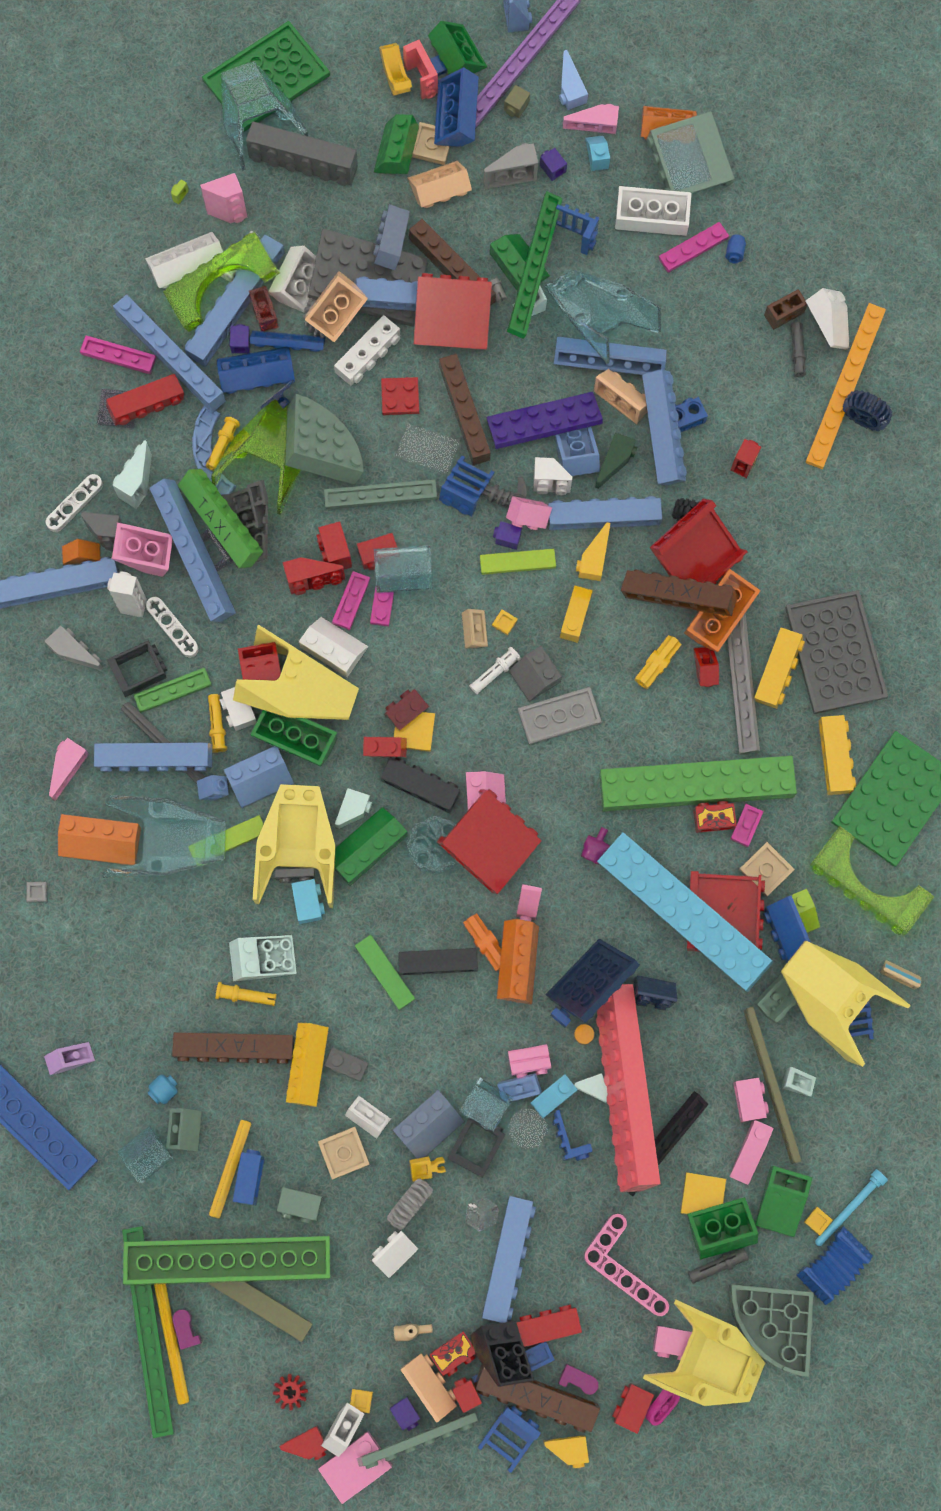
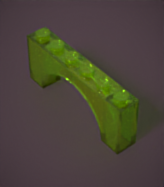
(188, 292)
(835, 865)

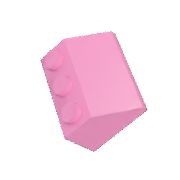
(224, 199)
(484, 780)

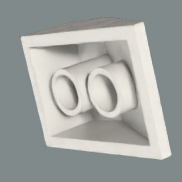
(832, 316)

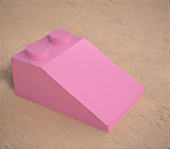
(142, 549)
(344, 1473)

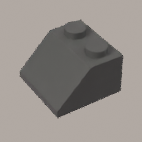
(102, 527)
(535, 673)

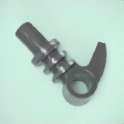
(503, 497)

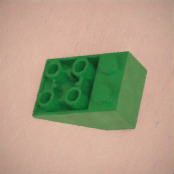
(783, 1201)

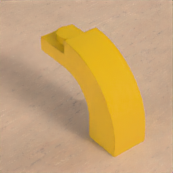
(394, 69)

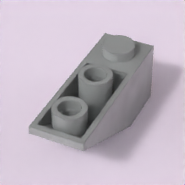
(68, 649)

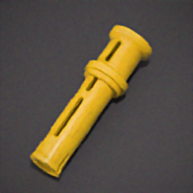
(225, 436)
(217, 732)
(236, 993)

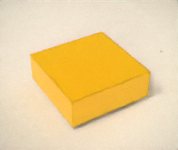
(504, 622)
(818, 1221)
(361, 1400)

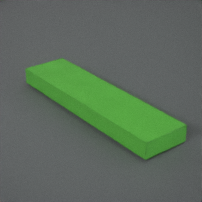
(172, 690)
(384, 972)

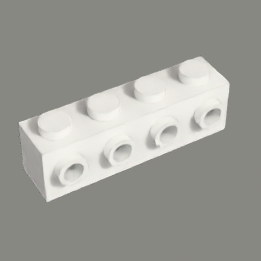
(367, 351)
(127, 594)

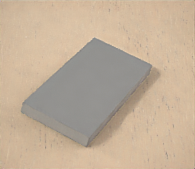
(559, 715)

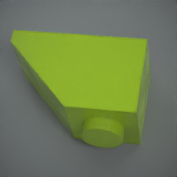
(806, 910)

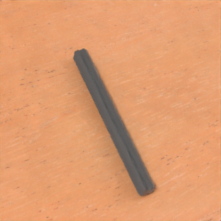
(154, 734)

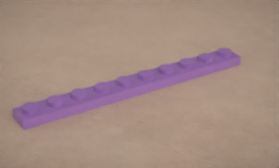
(523, 56)

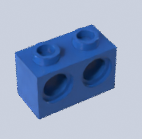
(688, 419)

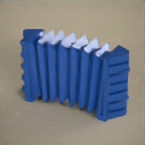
(836, 1266)

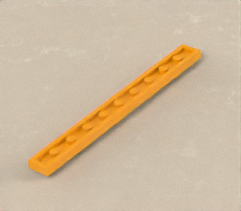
(846, 383)

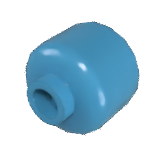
(163, 1089)

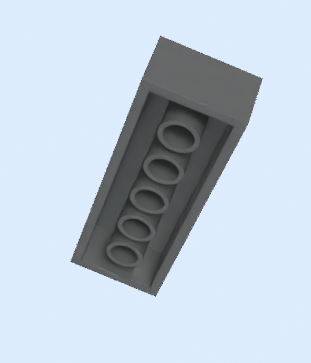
(302, 154)

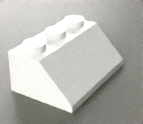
(294, 280)
(332, 646)

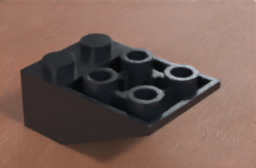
(502, 1353)

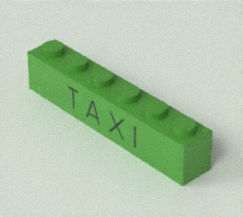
(220, 518)

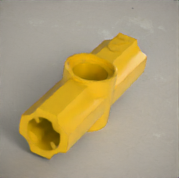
(658, 661)

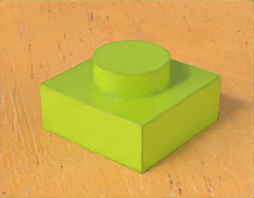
(179, 191)

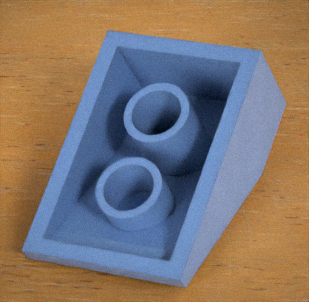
(517, 15)
(578, 452)

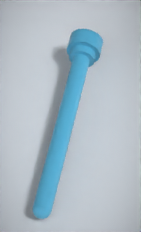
(876, 1180)

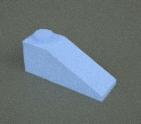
(572, 88)

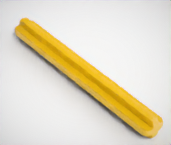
(230, 1169)

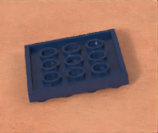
(592, 980)

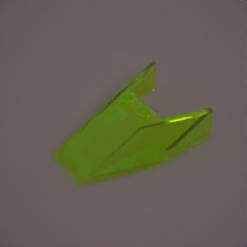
(266, 440)

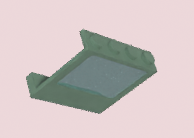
(690, 155)

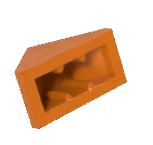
(80, 551)

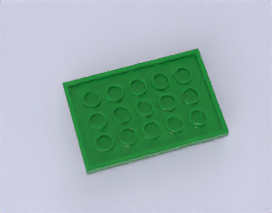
(283, 58)
(893, 799)

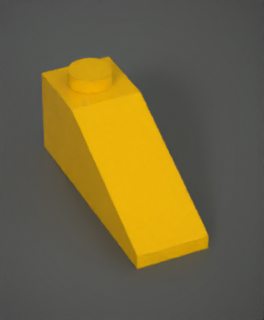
(593, 558)
(576, 614)

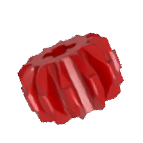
(285, 1397)

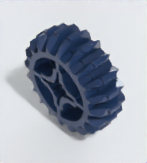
(867, 410)

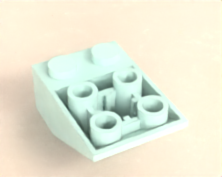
(132, 483)
(262, 957)

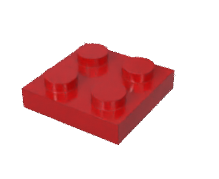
(400, 396)

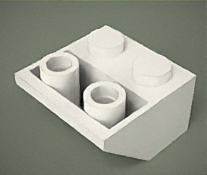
(550, 477)
(394, 1253)

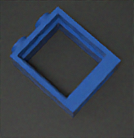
(248, 1177)

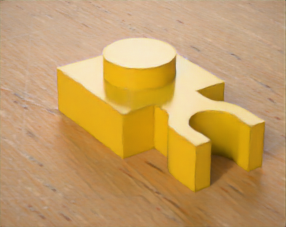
(422, 1167)

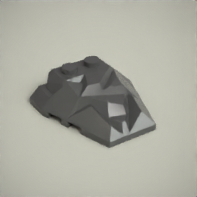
(252, 511)

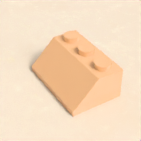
(440, 184)
(336, 306)
(621, 395)
(429, 1386)

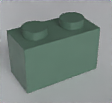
(183, 1129)
(299, 1204)

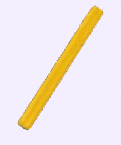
(171, 1344)

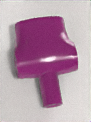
(595, 846)

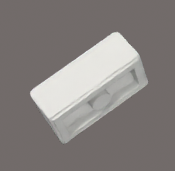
(367, 1117)

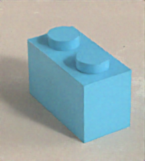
(307, 901)

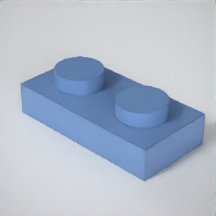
(521, 1087)

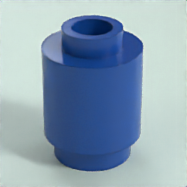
(735, 249)

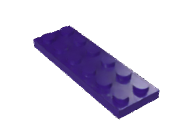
(544, 420)

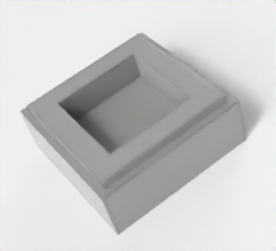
(36, 892)

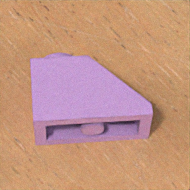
(69, 1058)

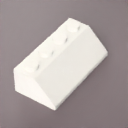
(653, 211)
(182, 259)

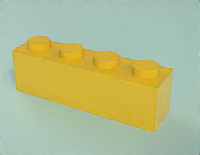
(778, 668)
(836, 755)
(307, 1064)

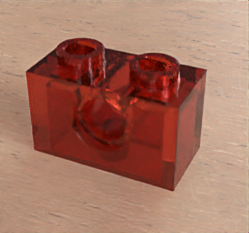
(263, 308)

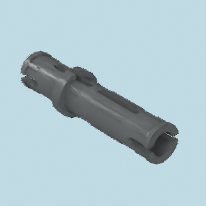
(798, 349)
(718, 1265)

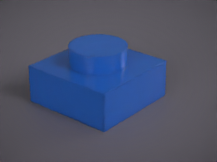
(561, 1016)

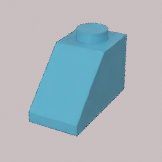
(598, 153)
(554, 1096)

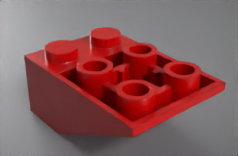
(311, 574)
(260, 662)

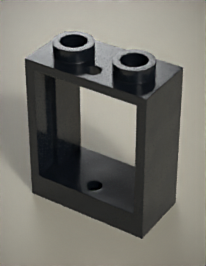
(129, 654)
(466, 1163)

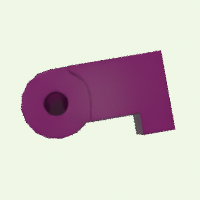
(184, 1331)
(586, 1382)

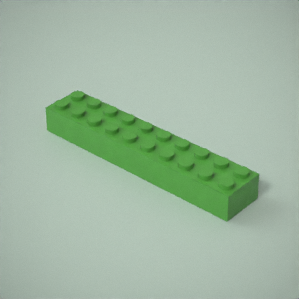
(697, 783)
(226, 1260)

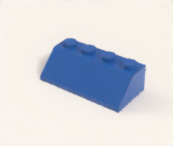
(456, 109)
(255, 370)
(786, 927)

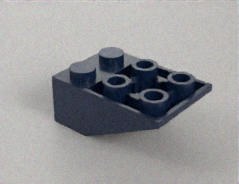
(654, 992)

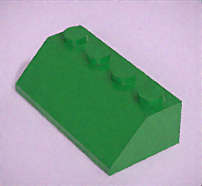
(296, 736)
(368, 845)

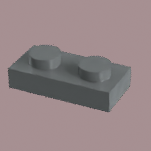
(287, 875)
(346, 1064)

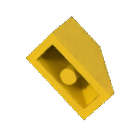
(570, 1450)

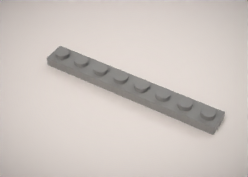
(743, 689)

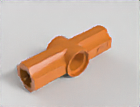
(484, 940)

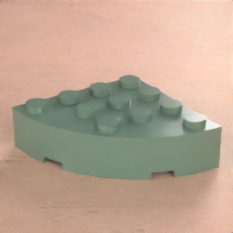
(320, 442)
(775, 1324)

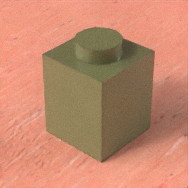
(516, 101)

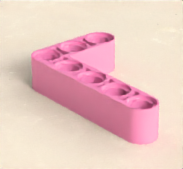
(620, 1271)

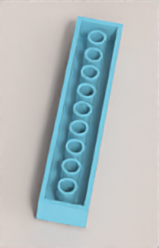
(685, 912)

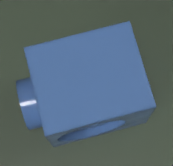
(212, 787)

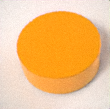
(584, 1034)

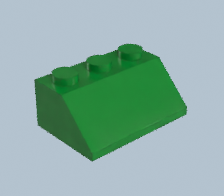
(456, 47)
(397, 145)
(511, 255)
(723, 1228)

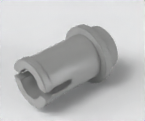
(497, 287)

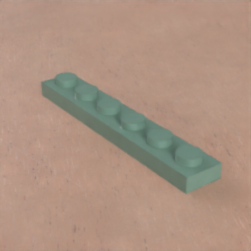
(380, 494)
(409, 1444)

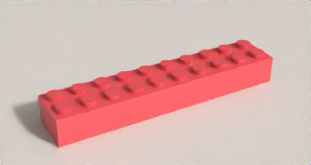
(627, 1092)

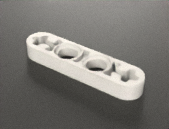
(71, 501)
(172, 627)

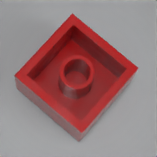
(334, 545)

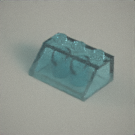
(403, 569)

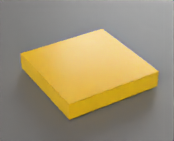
(418, 732)
(701, 1192)

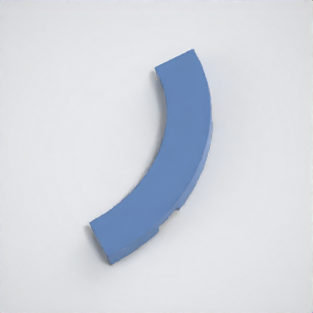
(202, 447)

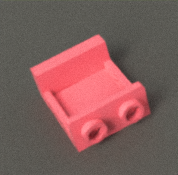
(416, 56)

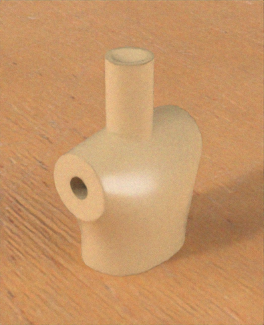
(405, 1332)

